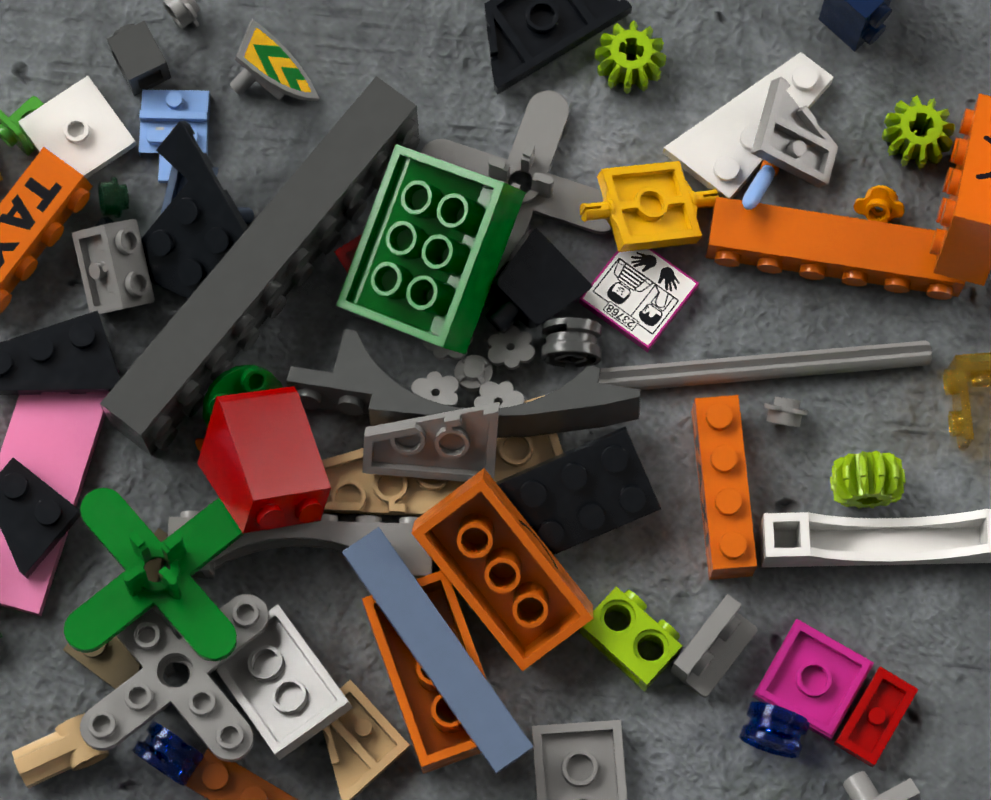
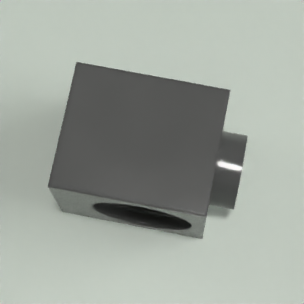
(138, 57)

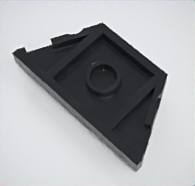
(536, 32)

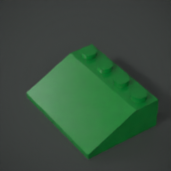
(430, 249)

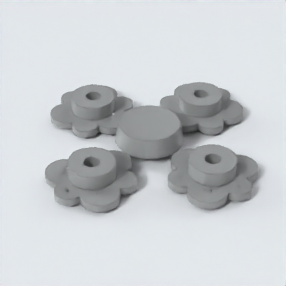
(475, 372)

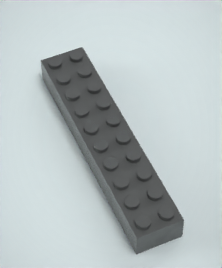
(261, 269)

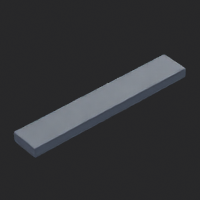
(437, 650)

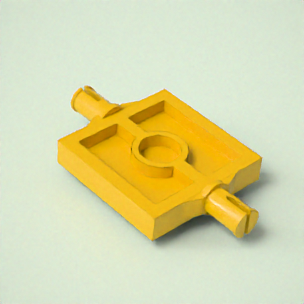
(649, 206)

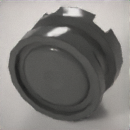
(571, 342)

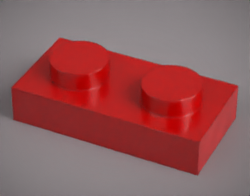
(876, 716)

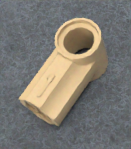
(56, 754)

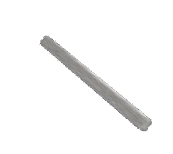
(769, 366)

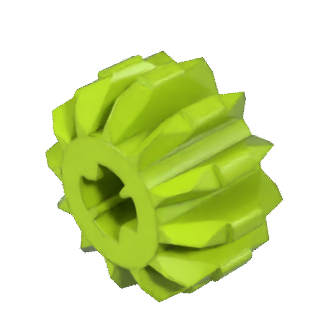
(622, 42)
(907, 142)
(867, 479)

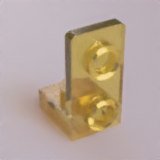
(964, 369)

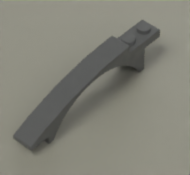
(363, 388)

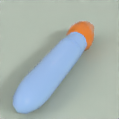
(759, 185)

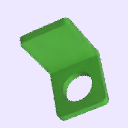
(10, 129)

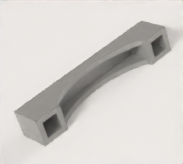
(324, 534)

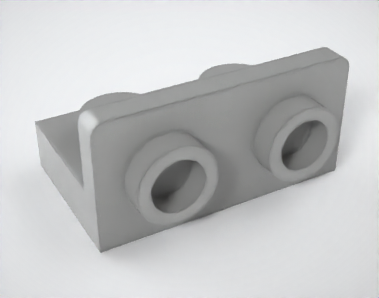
(113, 266)
(714, 648)

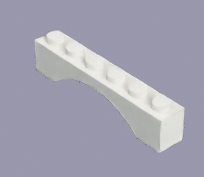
(828, 540)

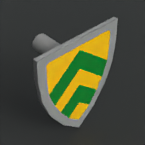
(270, 66)

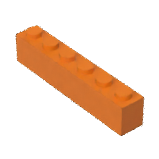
(827, 246)

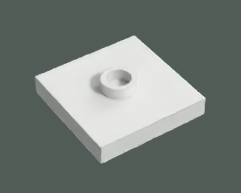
(79, 129)

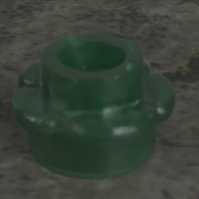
(113, 198)

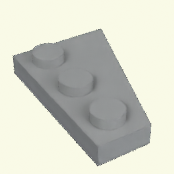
(435, 446)

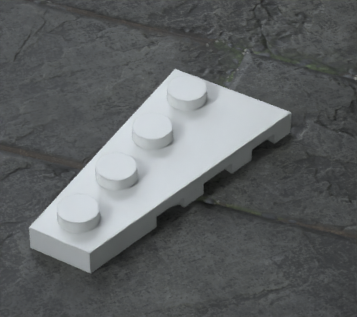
(721, 145)

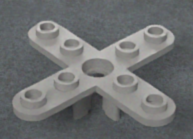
(532, 154)
(197, 700)

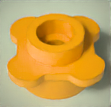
(881, 197)

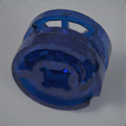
(774, 729)
(166, 745)

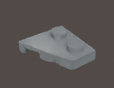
(792, 138)

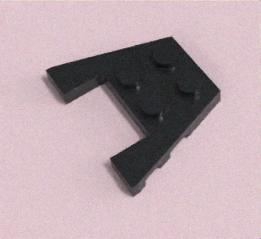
(197, 223)

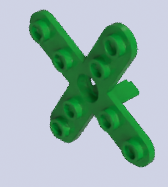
(175, 595)

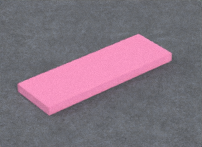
(55, 441)

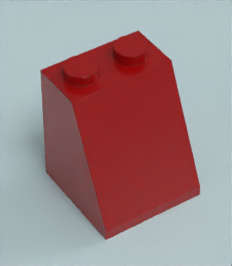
(264, 460)

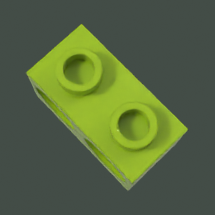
(622, 645)

